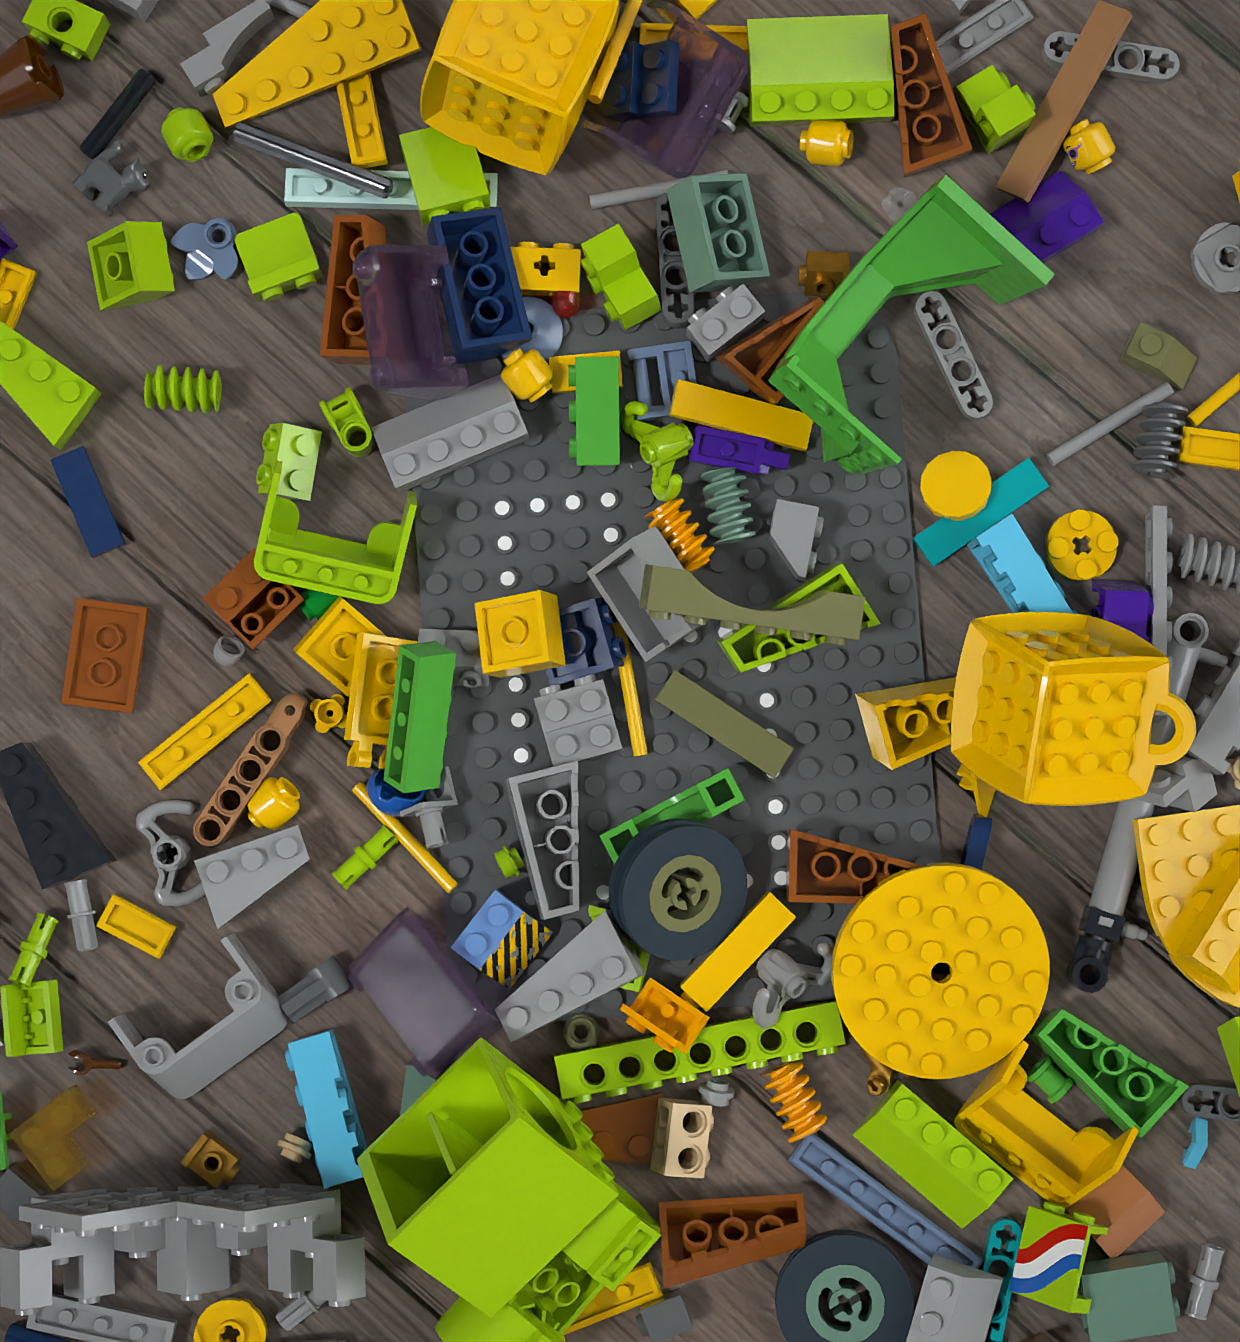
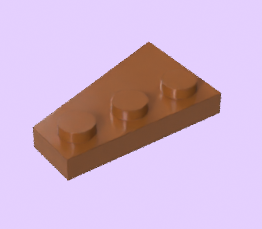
(624, 1128)

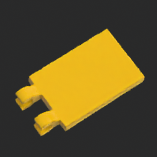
(371, 696)

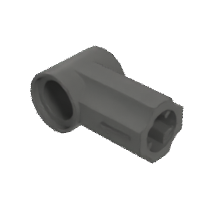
(320, 985)

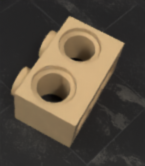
(672, 1138)

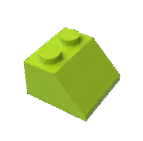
(130, 265)

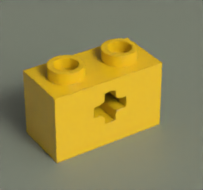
(564, 267)

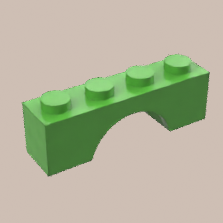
(695, 803)

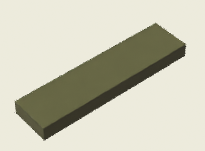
(724, 724)

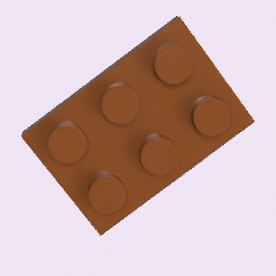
(105, 655)

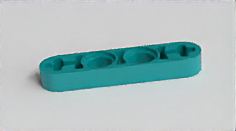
(1011, 1244)

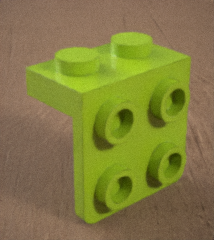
(278, 257)

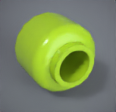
(187, 134)

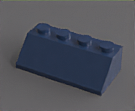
(479, 285)

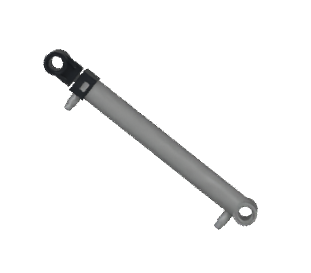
(1119, 862)

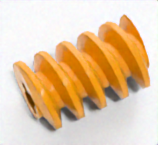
(681, 535)
(795, 1099)

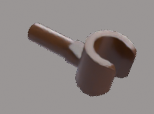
(91, 1063)

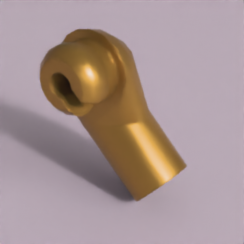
(879, 1076)

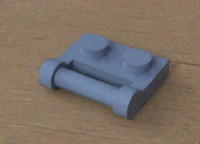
(673, 363)

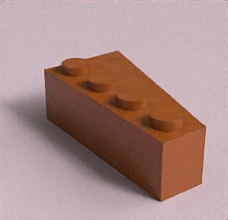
(343, 322)
(727, 1233)

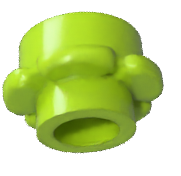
(509, 861)

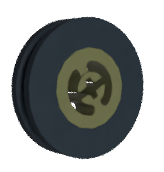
(644, 890)

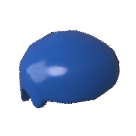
(388, 798)

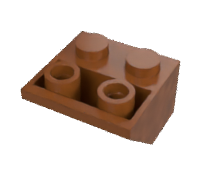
(252, 603)

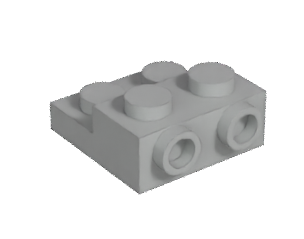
(577, 721)

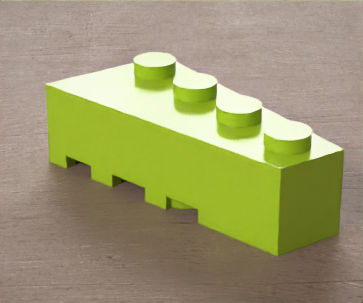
(751, 649)

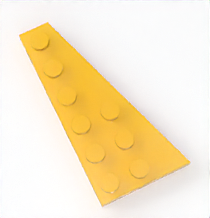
(317, 52)

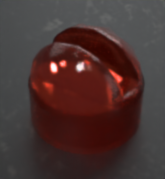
(565, 303)

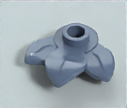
(204, 253)

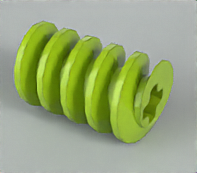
(183, 390)

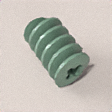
(727, 505)

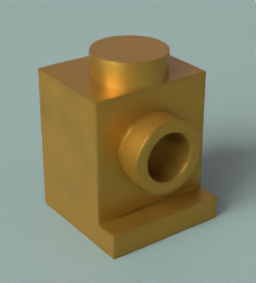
(823, 272)
(212, 1146)

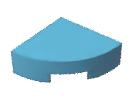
(1198, 1143)

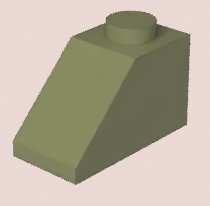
(1158, 355)

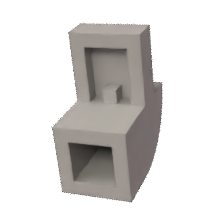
(1181, 785)

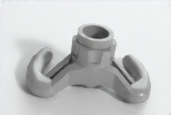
(159, 849)
(786, 981)

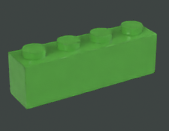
(419, 716)

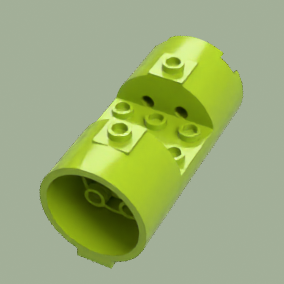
(566, 1285)

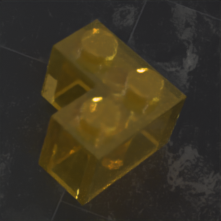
(48, 1141)

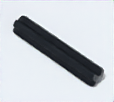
(117, 114)

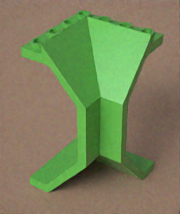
(932, 247)

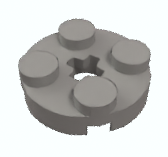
(1206, 256)

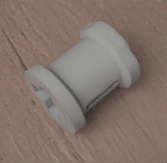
(732, 113)

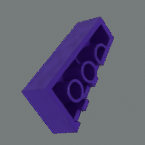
(1124, 605)

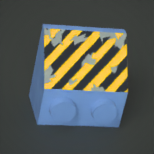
(502, 939)

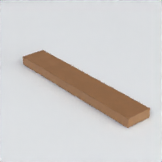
(1064, 101)

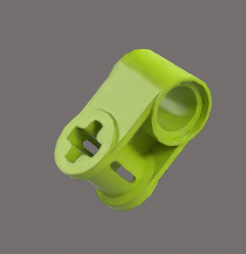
(346, 418)

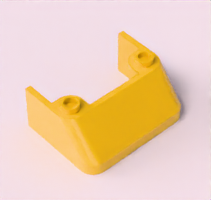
(1034, 1141)

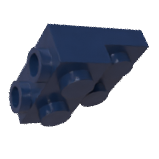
(643, 82)
(588, 642)

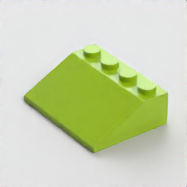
(820, 70)

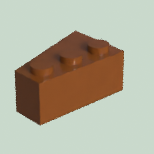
(760, 353)

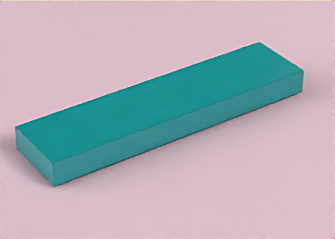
(1006, 496)

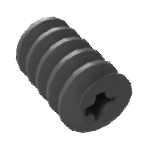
(1157, 439)

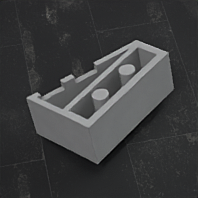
(248, 871)

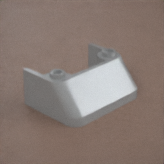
(254, 1022)

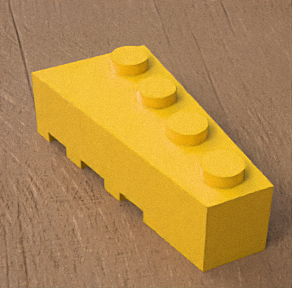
(907, 720)

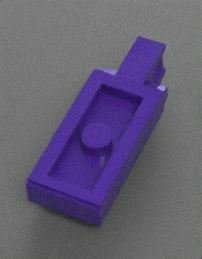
(737, 450)

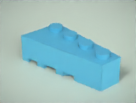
(1017, 569)
(328, 1106)

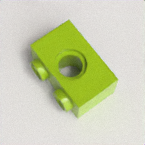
(80, 40)

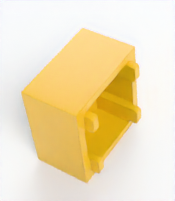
(520, 634)

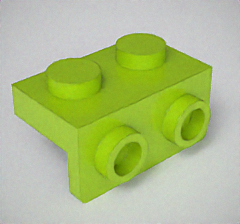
(299, 452)
(31, 1018)

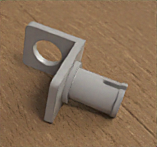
(430, 811)

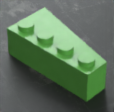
(1107, 1072)

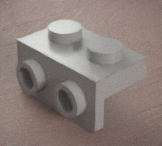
(467, 650)

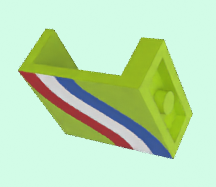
(1054, 1257)

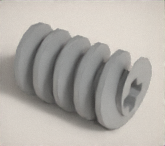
(1209, 562)

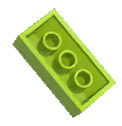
(932, 1155)

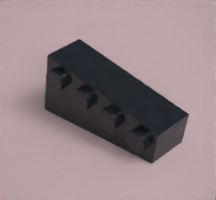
(48, 819)

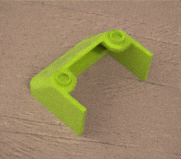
(327, 562)

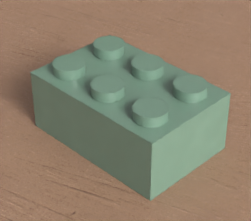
(717, 232)

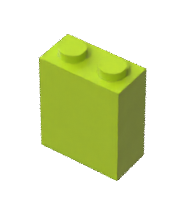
(443, 174)

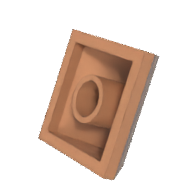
(1123, 1208)

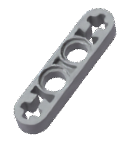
(1112, 66)
(956, 354)

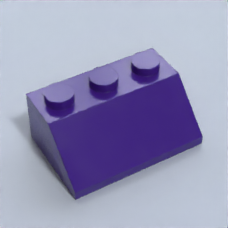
(1053, 219)

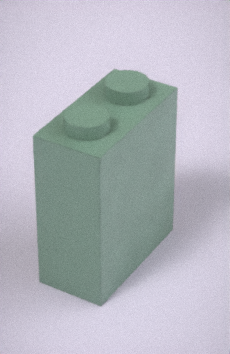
(1128, 1297)

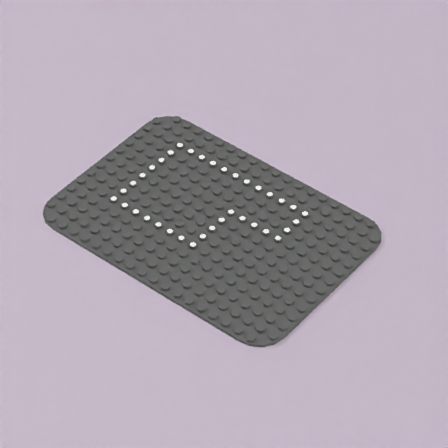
(543, 522)

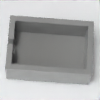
(620, 584)

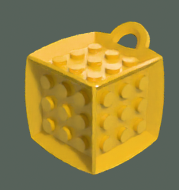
(516, 75)
(1063, 709)

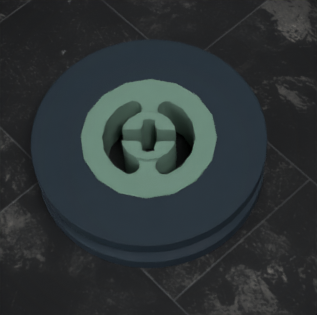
(821, 1266)

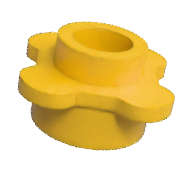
(320, 710)

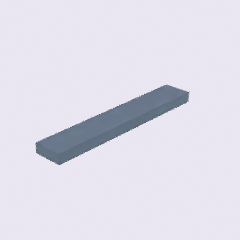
(878, 1203)

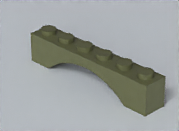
(823, 613)

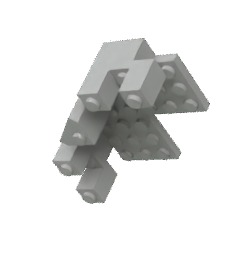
(193, 1240)

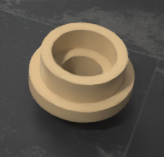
(294, 1148)

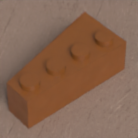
(926, 107)
(834, 871)

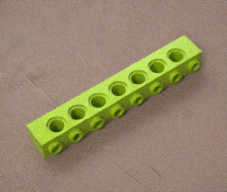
(571, 1064)

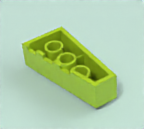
(44, 387)

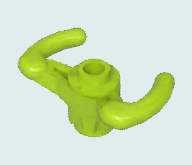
(659, 448)

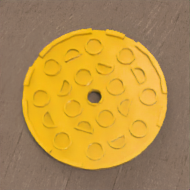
(932, 918)

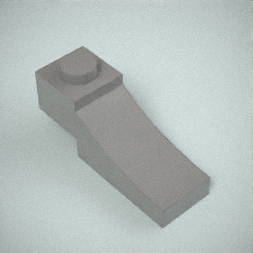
(209, 67)

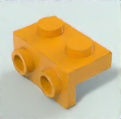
(665, 1015)

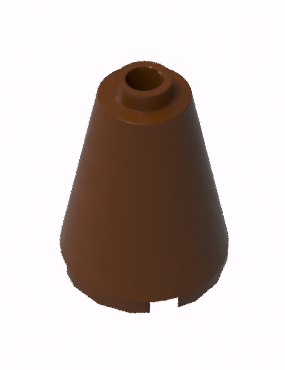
(27, 78)

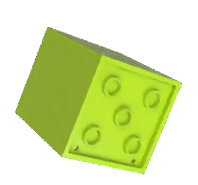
(486, 1178)

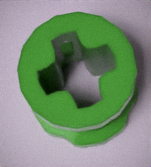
(1049, 1079)

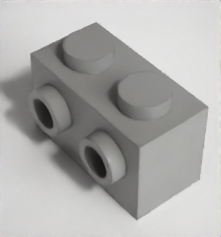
(725, 322)

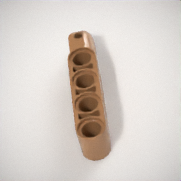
(215, 810)

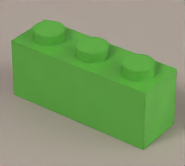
(595, 411)

